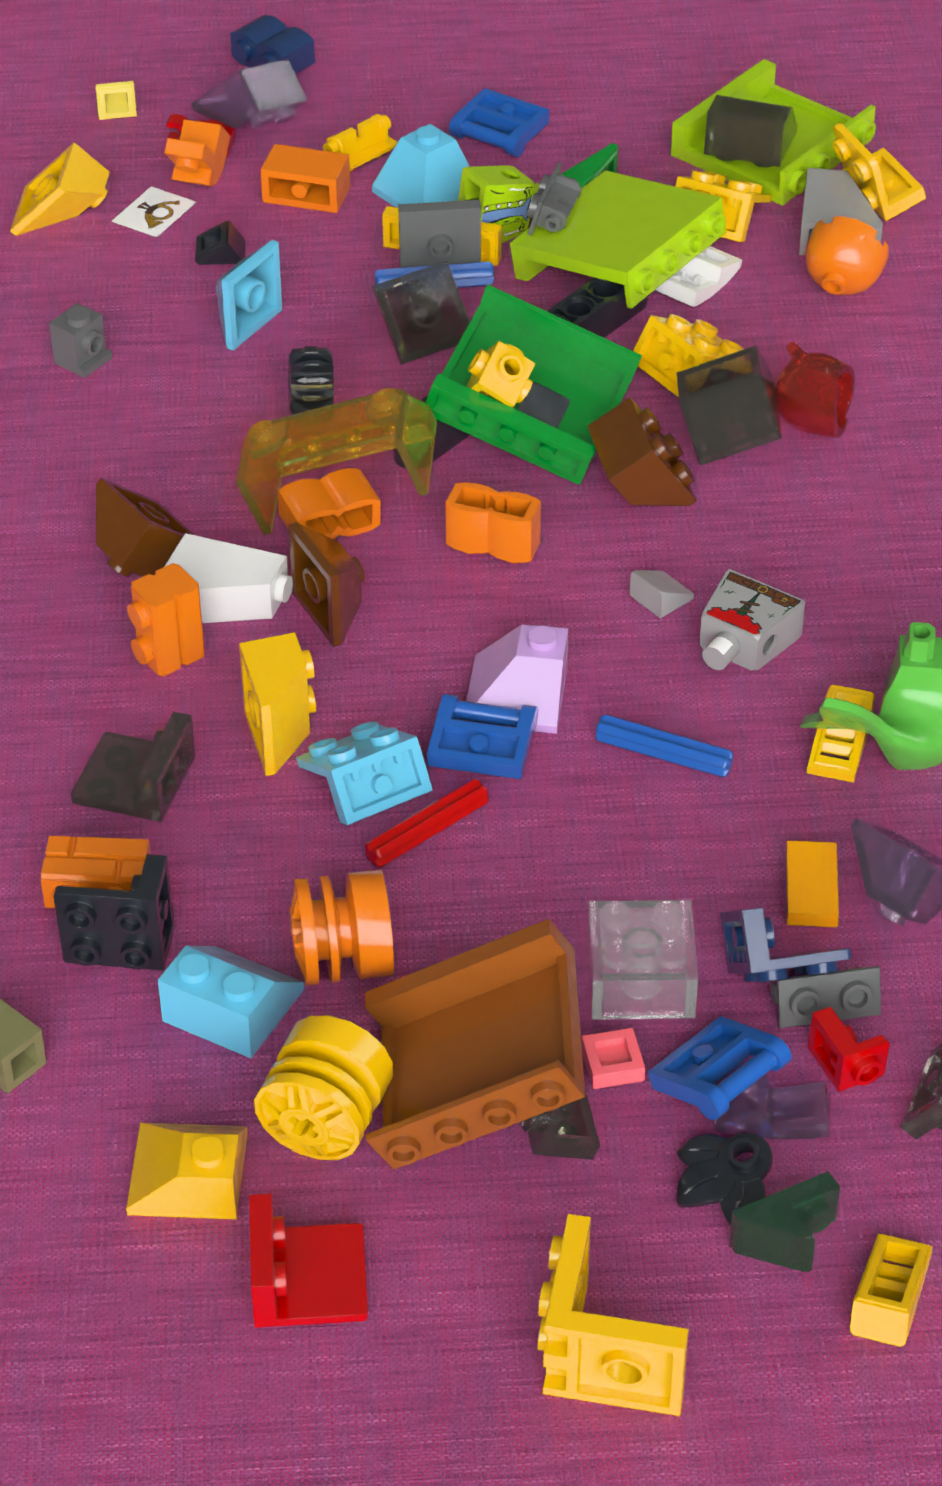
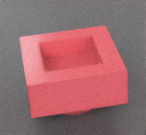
(613, 1058)

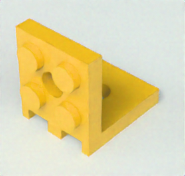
(589, 1350)

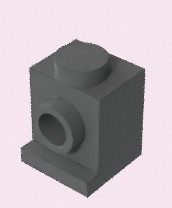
(79, 340)

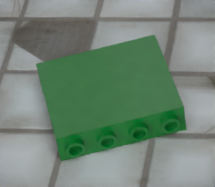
(566, 360)

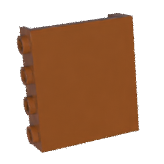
(478, 1043)

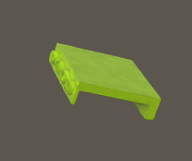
(809, 148)
(625, 234)

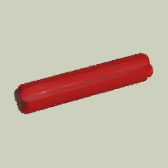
(426, 823)

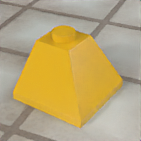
(61, 191)
(187, 1171)

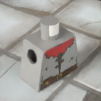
(748, 623)

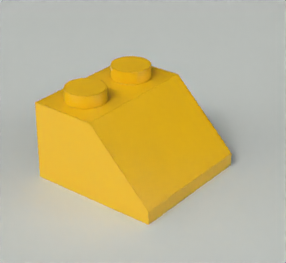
(277, 696)

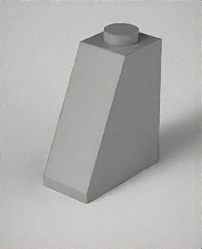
(830, 195)

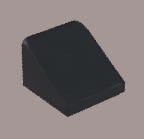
(220, 245)
(544, 405)

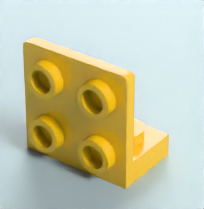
(737, 199)
(677, 345)

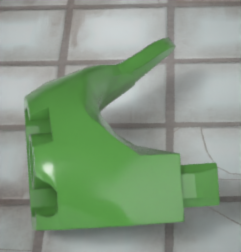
(910, 708)

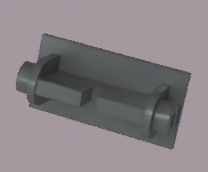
(553, 201)
(848, 992)

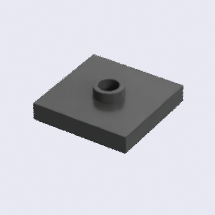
(439, 233)

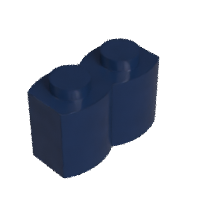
(271, 41)

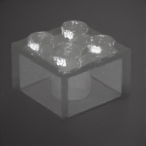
(642, 959)

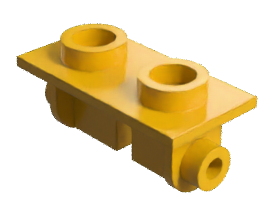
(368, 144)

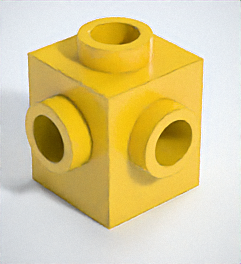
(501, 373)

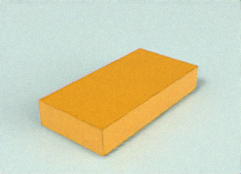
(812, 884)

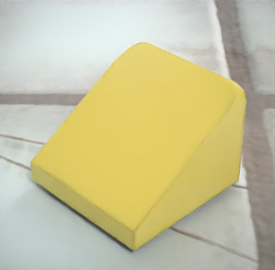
(116, 100)

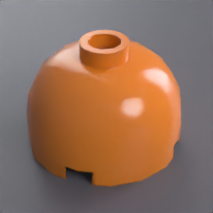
(845, 256)

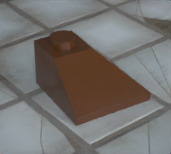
(134, 530)
(325, 581)

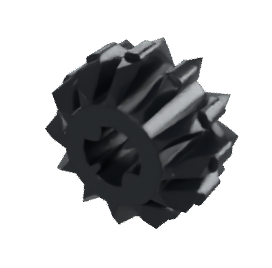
(310, 379)

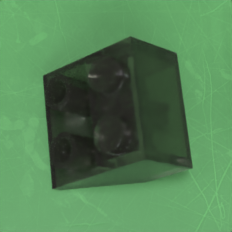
(749, 131)
(729, 405)

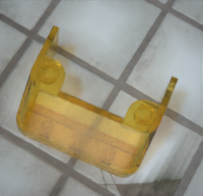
(333, 436)

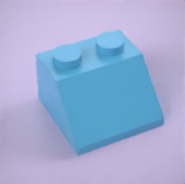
(225, 997)

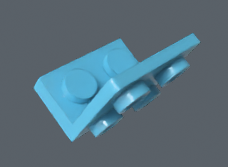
(369, 769)

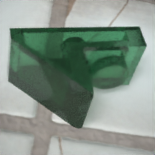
(783, 1224)

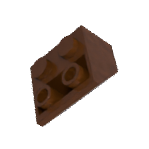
(640, 458)

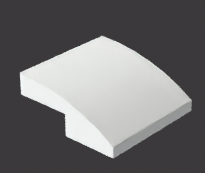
(701, 277)

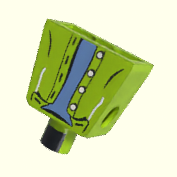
(502, 196)

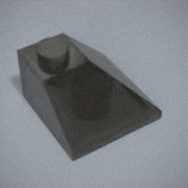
(422, 312)

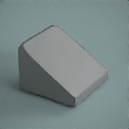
(658, 591)

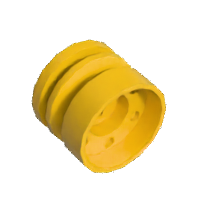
(324, 1087)

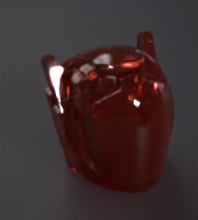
(815, 392)

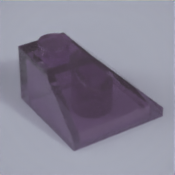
(898, 873)

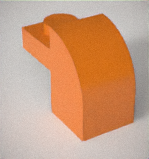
(198, 153)

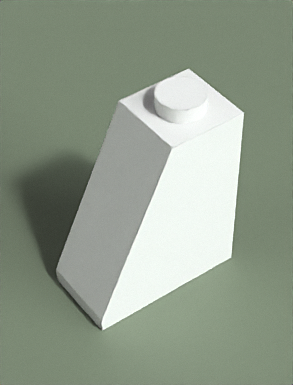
(234, 579)

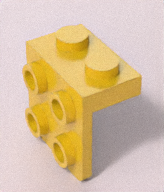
(877, 174)

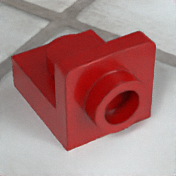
(841, 1055)

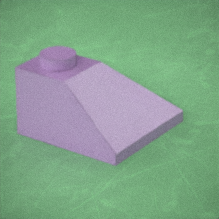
(524, 670)

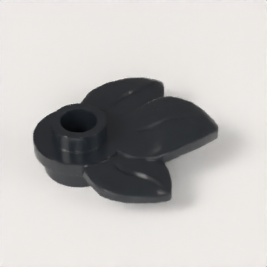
(718, 1176)

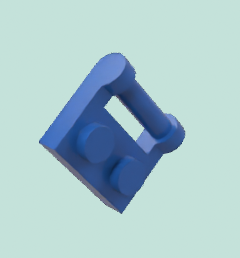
(502, 113)
(479, 745)
(711, 1055)

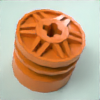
(343, 927)

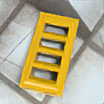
(836, 767)
(890, 1292)

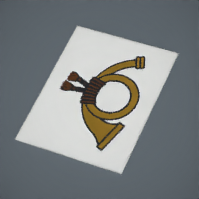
(153, 211)

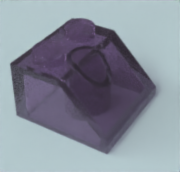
(254, 96)

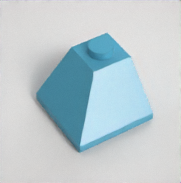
(422, 169)
(250, 294)

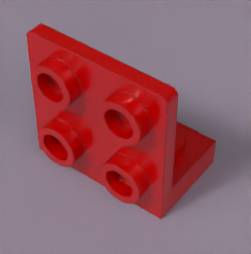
(305, 1270)

